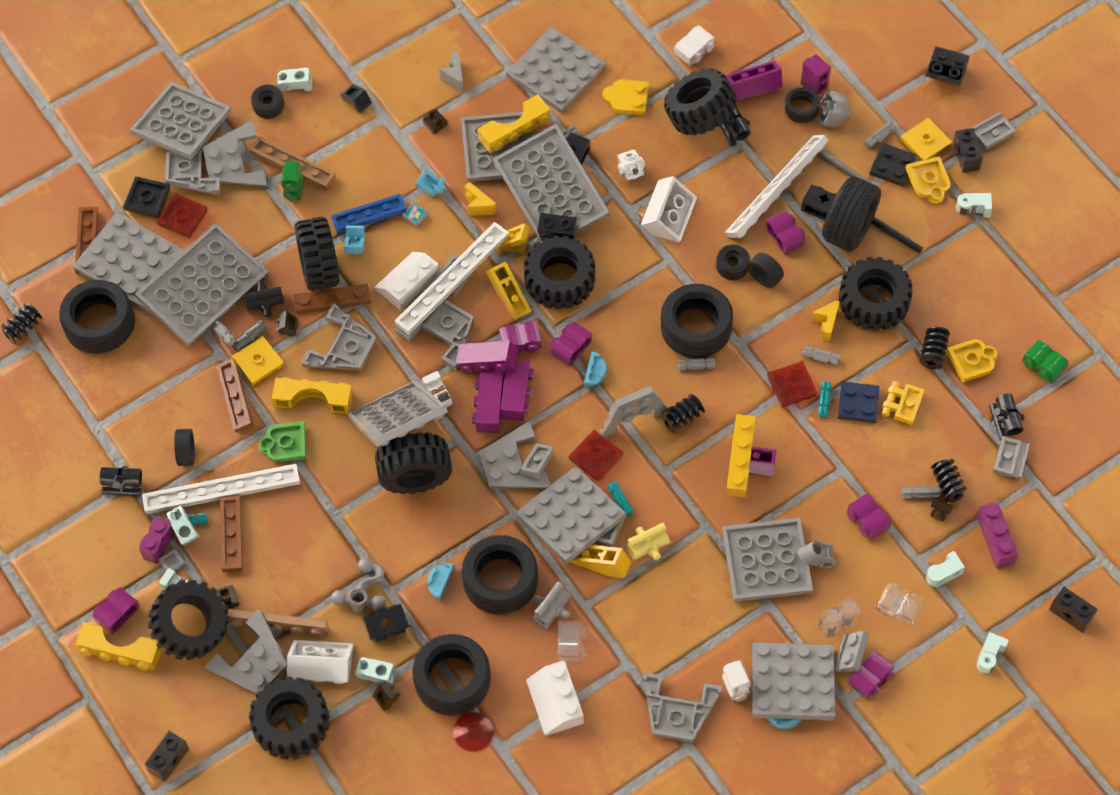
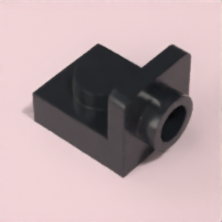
(357, 96)

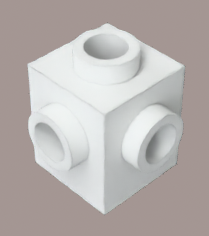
(630, 165)

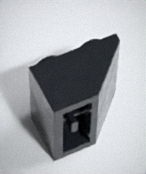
(948, 66)

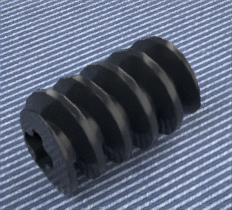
(20, 322)
(934, 347)
(681, 411)
(948, 481)

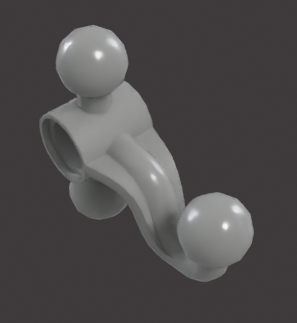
(377, 603)

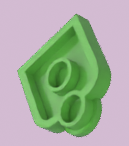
(285, 442)

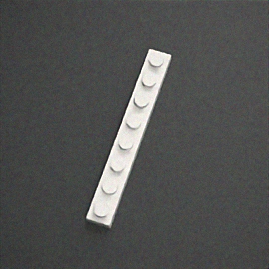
(776, 186)
(451, 278)
(224, 487)

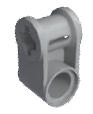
(817, 554)

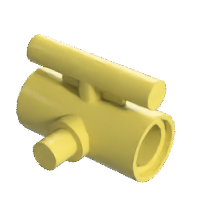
(648, 542)

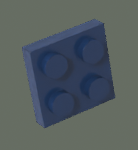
(858, 402)

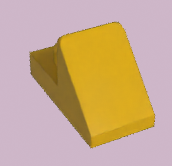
(479, 202)
(517, 240)
(827, 317)

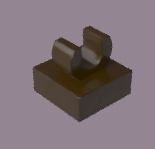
(434, 121)
(287, 324)
(941, 506)
(229, 596)
(385, 695)

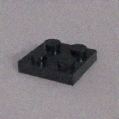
(891, 164)
(146, 197)

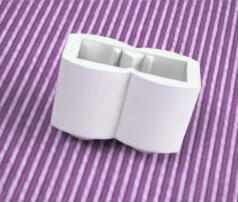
(694, 45)
(736, 681)

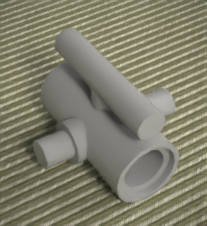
(551, 606)

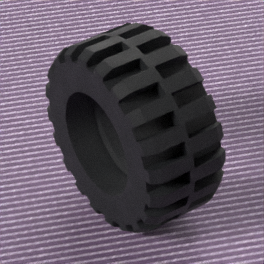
(700, 102)
(317, 253)
(879, 273)
(559, 292)
(413, 463)
(200, 597)
(280, 694)

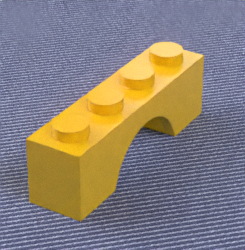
(496, 135)
(290, 392)
(740, 455)
(141, 653)

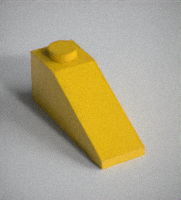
(508, 290)
(604, 560)

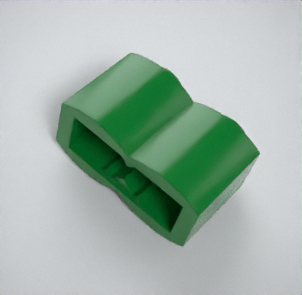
(292, 180)
(1045, 361)

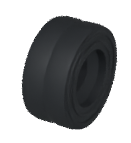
(267, 110)
(732, 252)

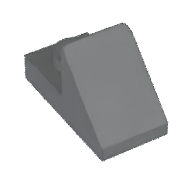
(453, 75)

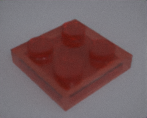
(182, 215)
(792, 384)
(596, 455)

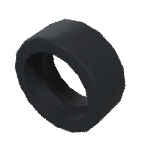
(802, 116)
(765, 270)
(184, 447)

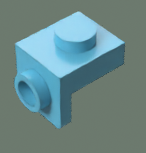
(430, 183)
(354, 239)

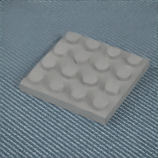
(556, 69)
(181, 120)
(477, 158)
(571, 514)
(766, 560)
(793, 681)

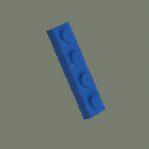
(369, 213)

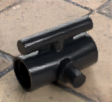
(735, 126)
(263, 298)
(1006, 416)
(121, 481)

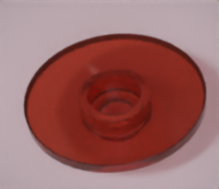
(473, 740)

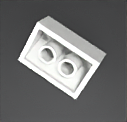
(669, 209)
(408, 279)
(320, 661)
(555, 698)

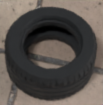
(851, 213)
(702, 297)
(101, 339)
(500, 548)
(447, 647)

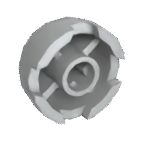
(834, 109)

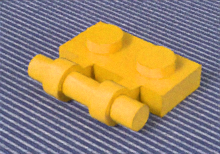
(908, 405)

